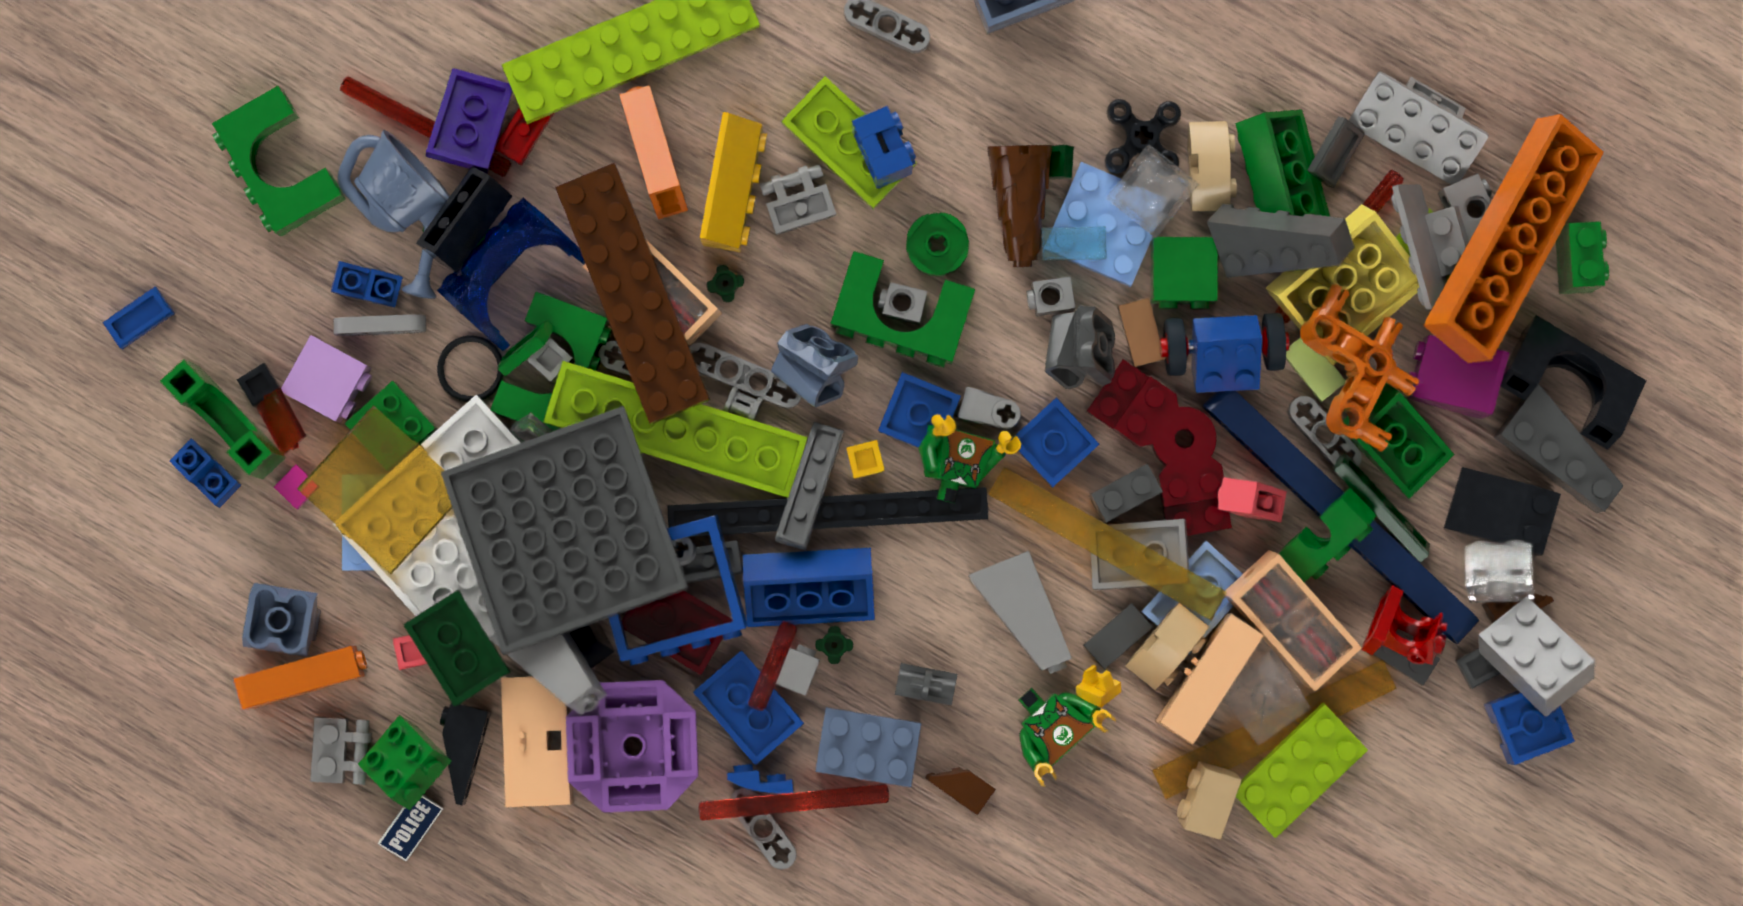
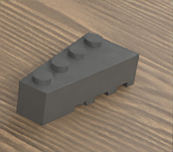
(1277, 242)
(1556, 448)

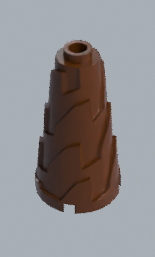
(1020, 185)

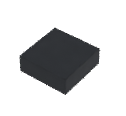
(258, 383)

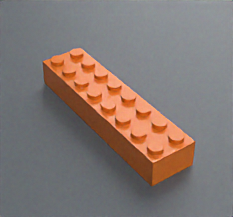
(1513, 239)

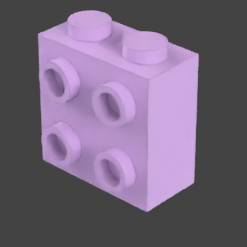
(326, 380)

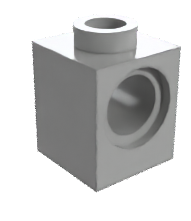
(1064, 289)
(916, 296)
(549, 360)
(798, 669)

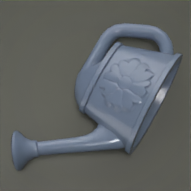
(397, 194)

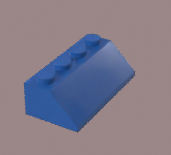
(808, 587)

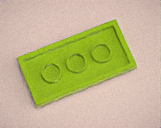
(825, 128)
(1299, 770)

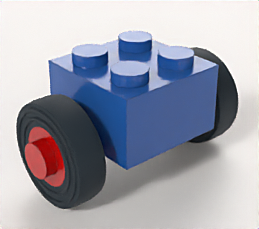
(1225, 350)

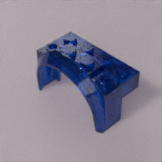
(503, 244)

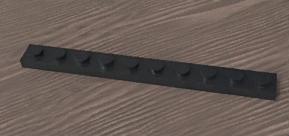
(840, 511)

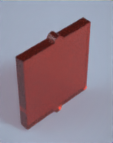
(281, 421)

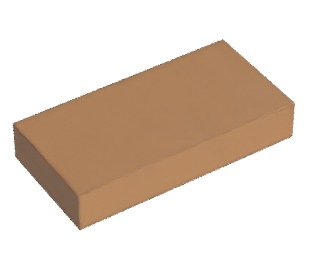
(1140, 332)

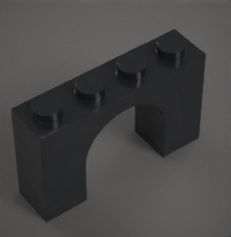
(1611, 385)

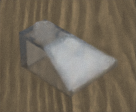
(1265, 697)

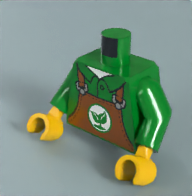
(960, 457)
(1055, 728)

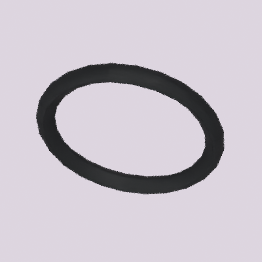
(440, 367)

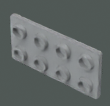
(1419, 126)
(1432, 239)

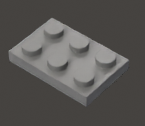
(1163, 537)

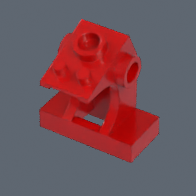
(1389, 617)

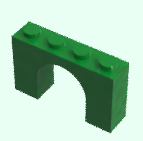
(242, 135)
(857, 316)
(582, 331)
(246, 441)

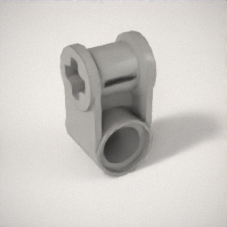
(983, 407)

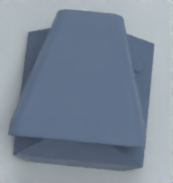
(813, 364)
(281, 620)

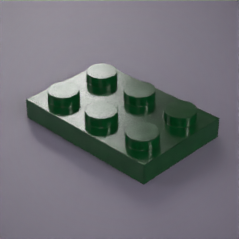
(456, 648)

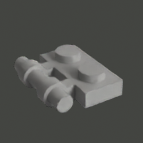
(801, 208)
(330, 750)

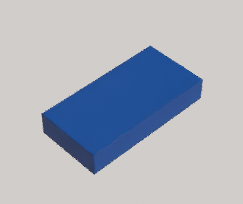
(138, 318)

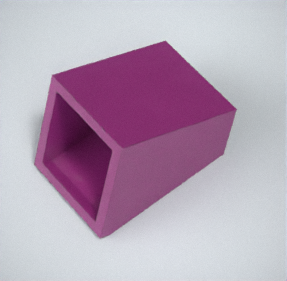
(1455, 384)

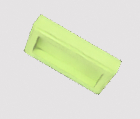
(1314, 370)

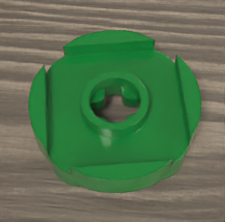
(937, 262)

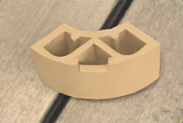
(1210, 164)
(1168, 646)

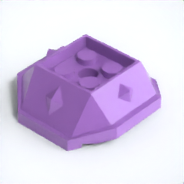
(624, 781)

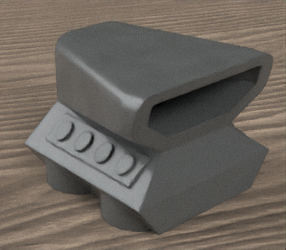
(1080, 348)

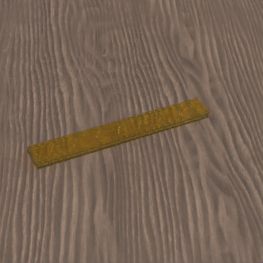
(1107, 543)
(1240, 746)

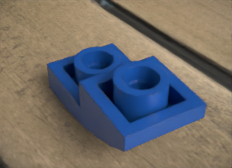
(366, 284)
(205, 473)
(751, 779)

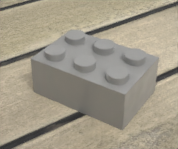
(1536, 656)

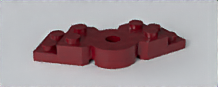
(1150, 415)

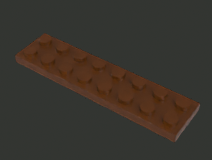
(632, 293)

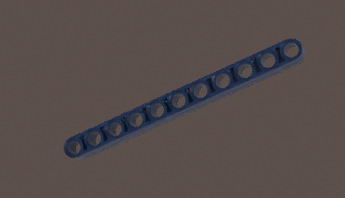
(1319, 492)

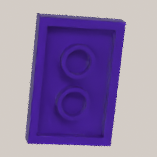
(469, 120)

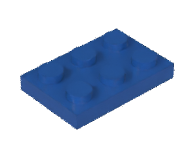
(727, 699)

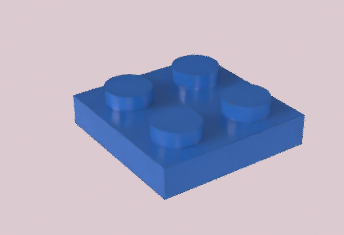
(913, 408)
(1055, 442)

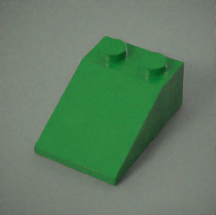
(1414, 448)

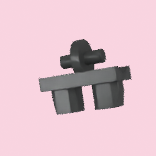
(926, 684)

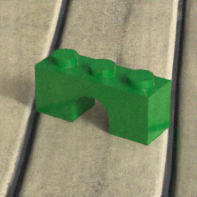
(1346, 519)

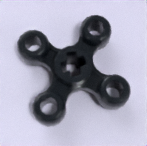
(1133, 126)

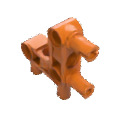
(1363, 383)

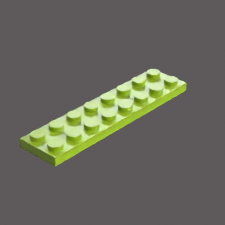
(622, 51)
(693, 438)

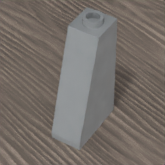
(1022, 605)
(562, 671)

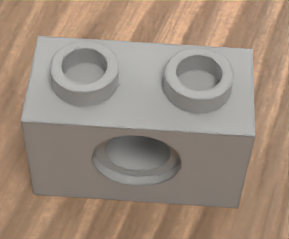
(1464, 192)

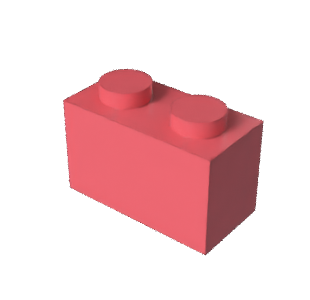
(1251, 499)

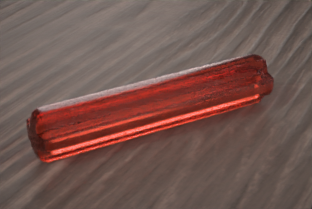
(772, 666)

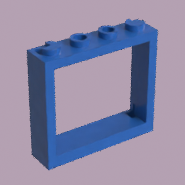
(701, 637)

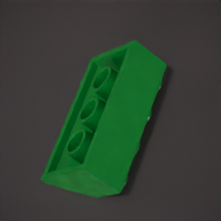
(1277, 163)

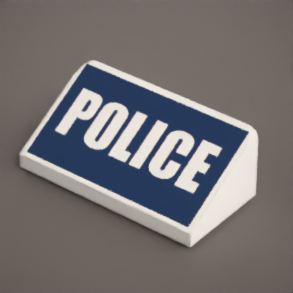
(410, 827)

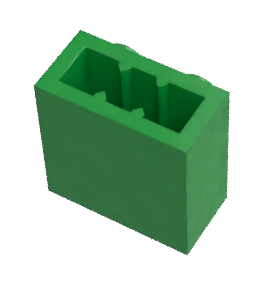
(1581, 258)
(1184, 272)
(401, 411)
(404, 762)

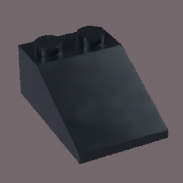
(1501, 510)

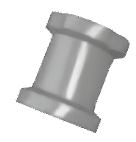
(742, 404)

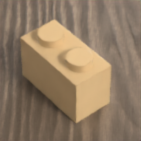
(1208, 799)

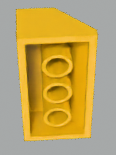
(732, 182)

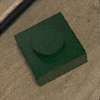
(1061, 162)

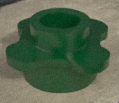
(734, 282)
(843, 645)

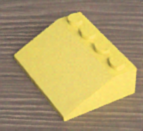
(1373, 274)

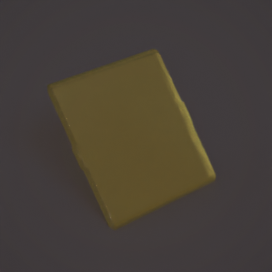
(380, 490)

